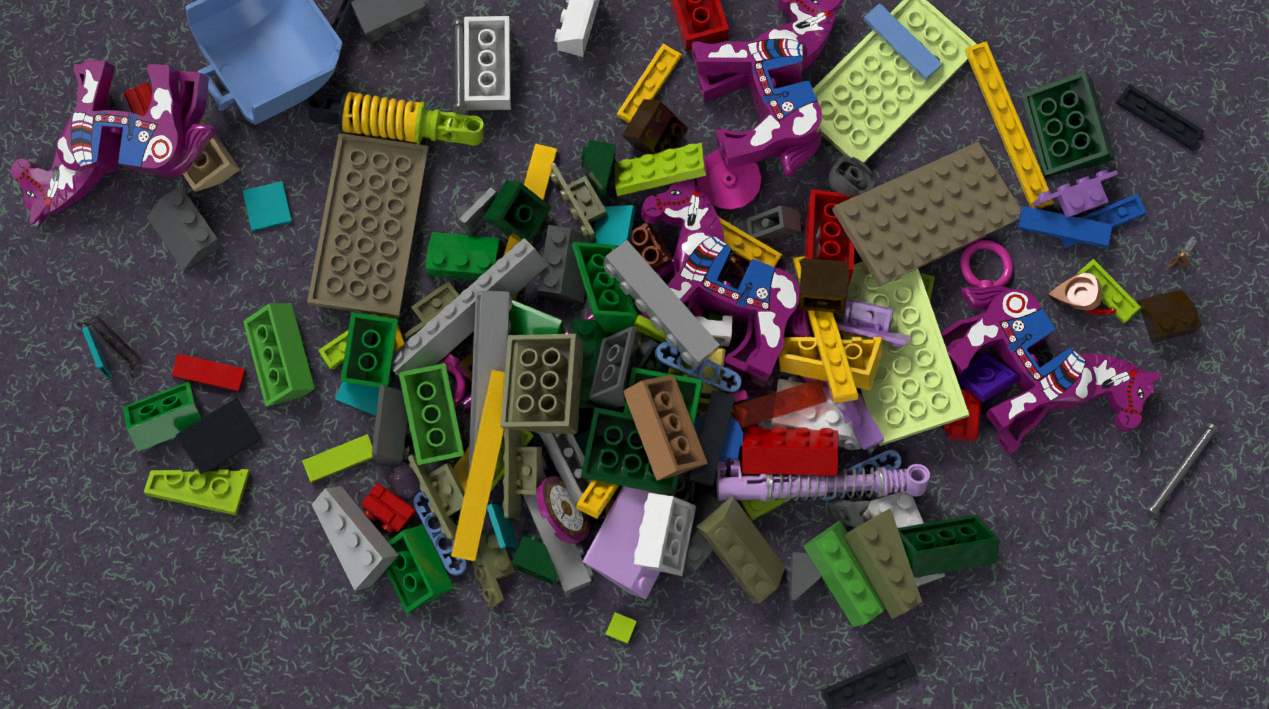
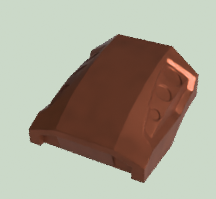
(650, 245)

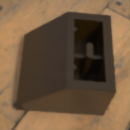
(654, 128)
(824, 285)

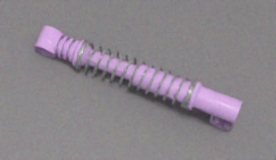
(794, 486)

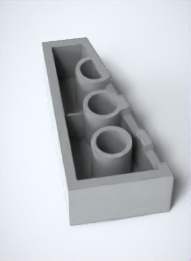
(353, 537)

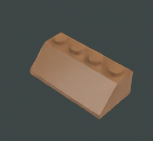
(665, 426)

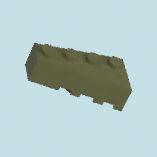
(885, 562)

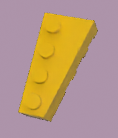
(802, 358)

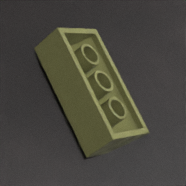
(742, 550)

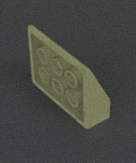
(542, 383)

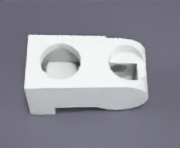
(719, 330)

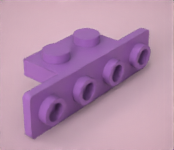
(1080, 197)
(870, 321)
(860, 421)

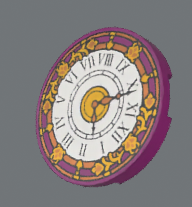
(557, 506)

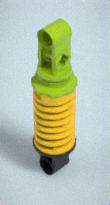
(387, 119)

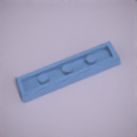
(902, 42)

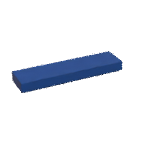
(1115, 214)
(1068, 228)

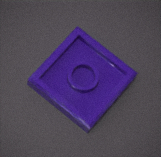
(986, 377)

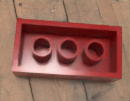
(700, 21)
(824, 234)
(790, 451)

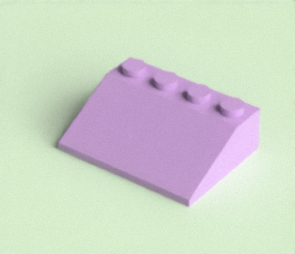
(616, 542)

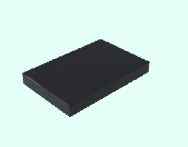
(218, 436)

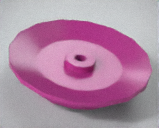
(732, 194)

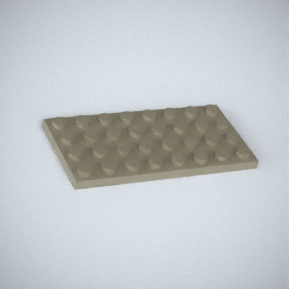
(927, 213)
(368, 225)

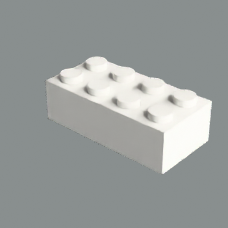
(487, 63)

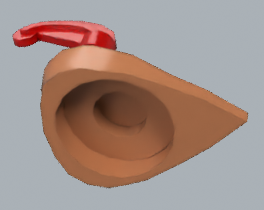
(1082, 293)

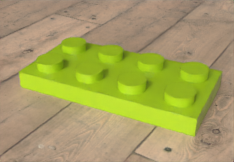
(659, 169)

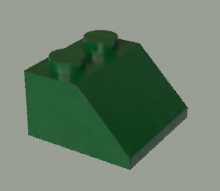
(598, 164)
(517, 211)
(534, 560)

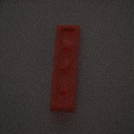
(779, 404)

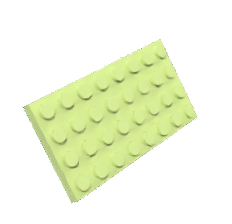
(877, 90)
(914, 382)

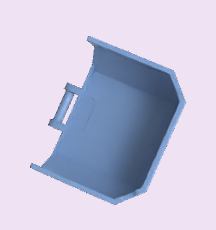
(264, 52)

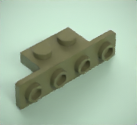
(583, 200)
(431, 306)
(521, 472)
(443, 493)
(490, 565)

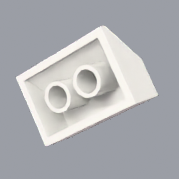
(576, 26)
(664, 534)

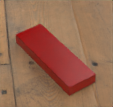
(208, 373)

